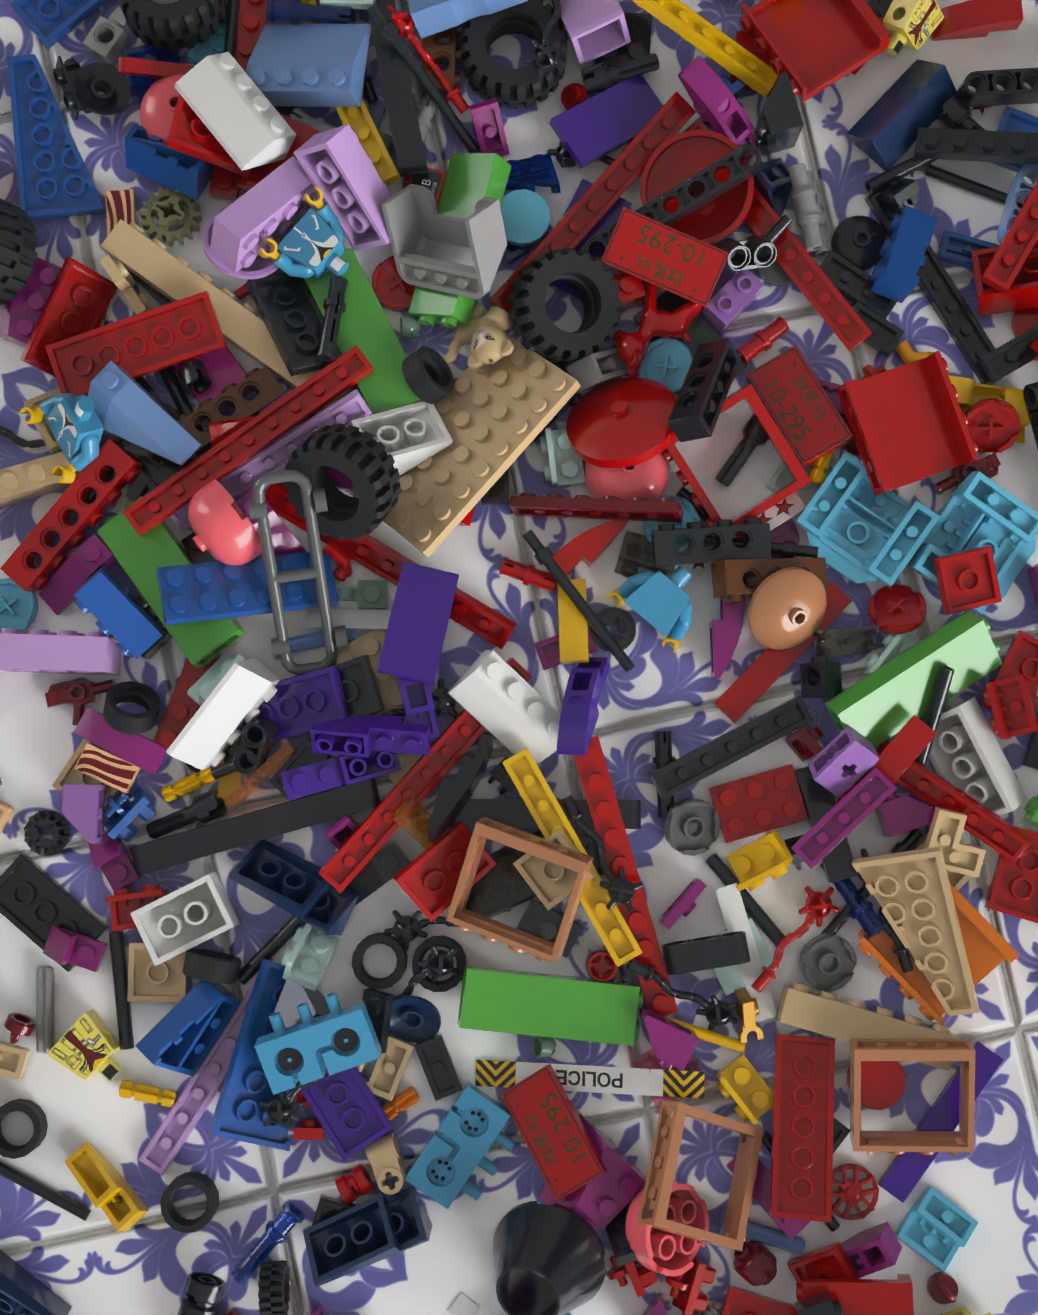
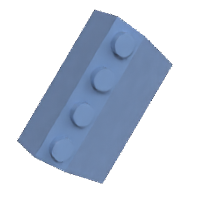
(311, 64)

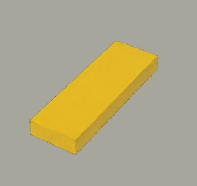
(572, 627)

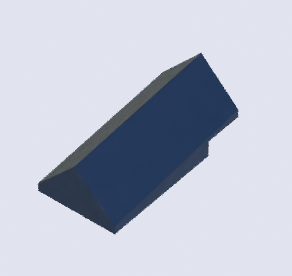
(894, 119)
(295, 887)
(366, 1234)
(25, 1294)

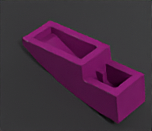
(725, 635)
(132, 748)

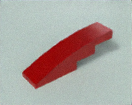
(902, 750)

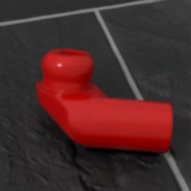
(342, 560)

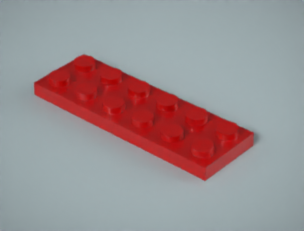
(138, 343)
(802, 1128)

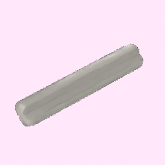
(44, 1008)

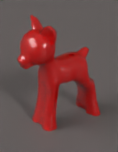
(633, 346)

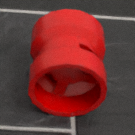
(601, 965)
(354, 1184)

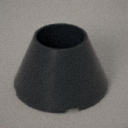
(556, 1246)

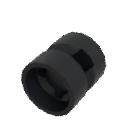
(202, 1294)

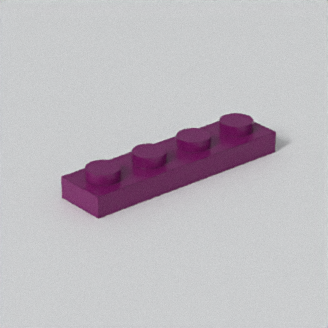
(843, 817)

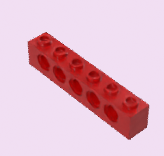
(21, 565)

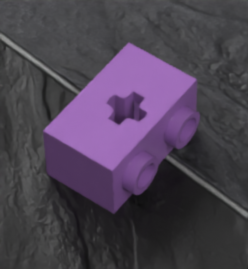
(733, 299)
(843, 761)

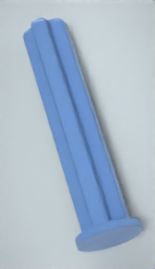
(313, 640)
(768, 1236)

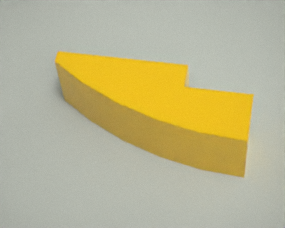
(106, 1187)

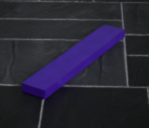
(942, 1116)

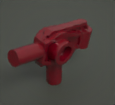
(988, 466)
(76, 692)

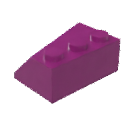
(22, 313)
(609, 1193)

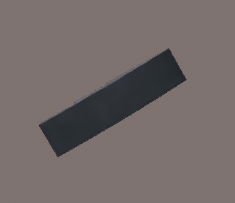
(456, 793)
(817, 803)

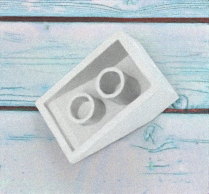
(408, 433)
(185, 918)

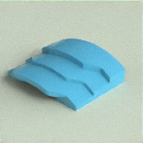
(980, 516)
(862, 532)

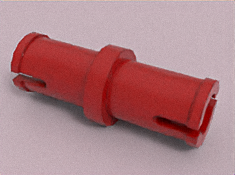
(763, 340)
(528, 574)

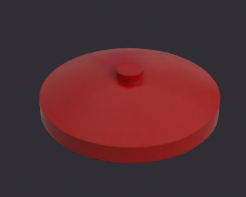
(682, 158)
(621, 422)

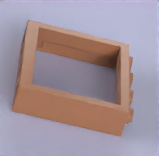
(496, 931)
(914, 1050)
(663, 1167)

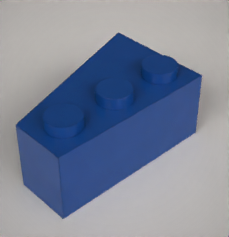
(165, 164)
(903, 254)
(117, 614)
(190, 1029)

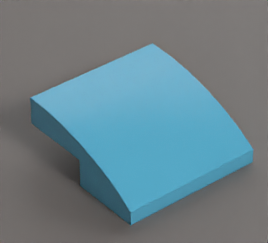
(935, 1228)

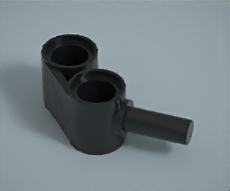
(746, 250)
(251, 744)

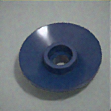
(414, 1019)

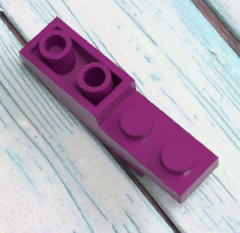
(717, 103)

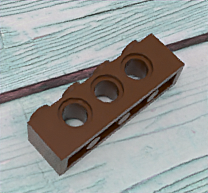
(446, 54)
(233, 395)
(728, 574)

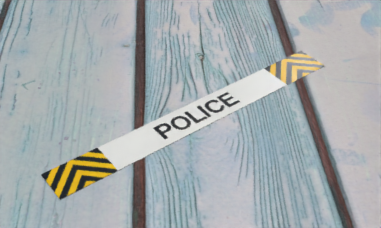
(597, 1078)

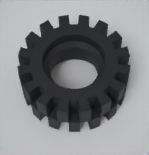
(274, 1288)

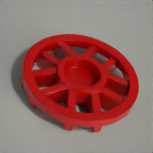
(852, 1192)

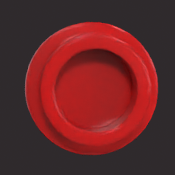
(573, 95)

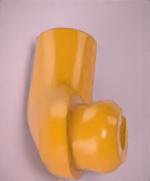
(908, 354)

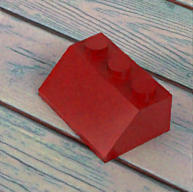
(1022, 292)

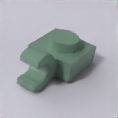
(369, 594)

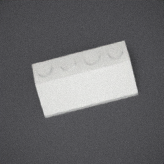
(236, 111)
(508, 706)
(224, 714)
(972, 759)

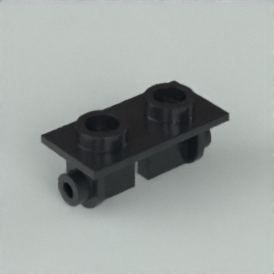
(64, 75)

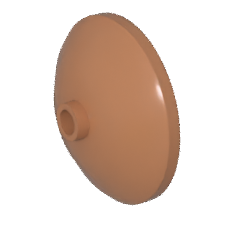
(779, 601)

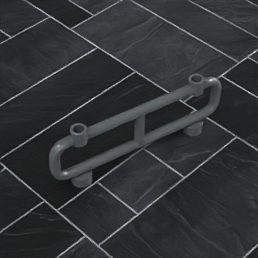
(313, 502)

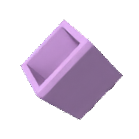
(594, 27)

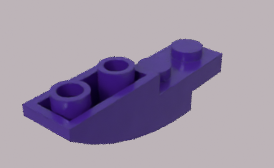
(418, 704)
(580, 707)
(364, 734)
(336, 772)

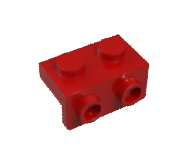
(1011, 707)
(126, 902)

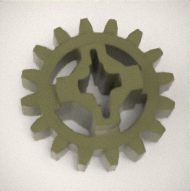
(170, 227)

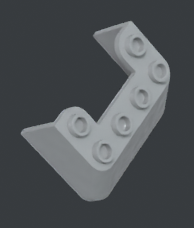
(442, 249)

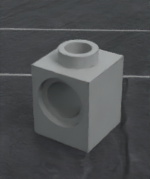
(106, 52)

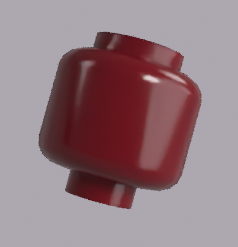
(755, 1263)

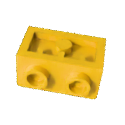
(759, 860)
(746, 1087)

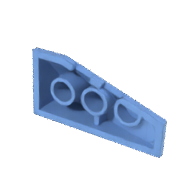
(137, 417)

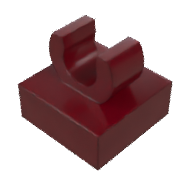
(805, 742)

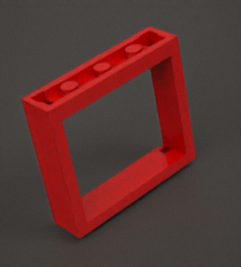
(776, 438)

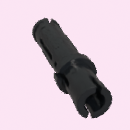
(334, 307)
(663, 755)

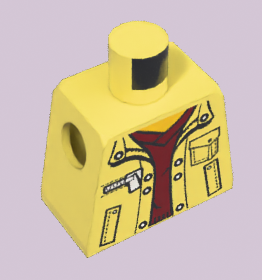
(910, 23)
(87, 1048)

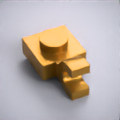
(746, 1013)

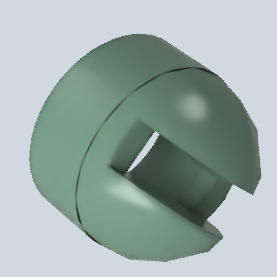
(409, 326)
(543, 1046)

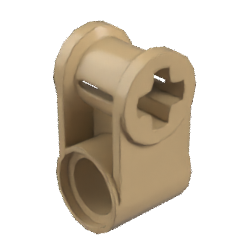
(385, 1158)

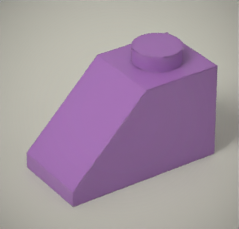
(84, 809)

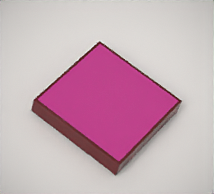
(222, 370)

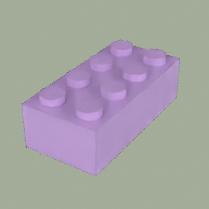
(348, 184)
(261, 214)
(61, 653)

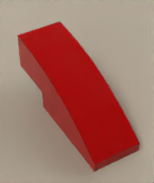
(978, 18)
(588, 545)

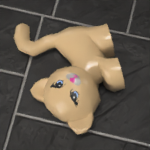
(486, 336)

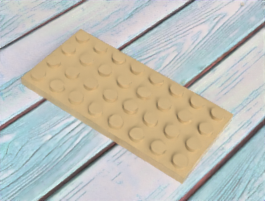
(491, 422)

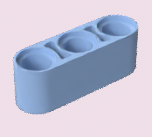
(1017, 192)

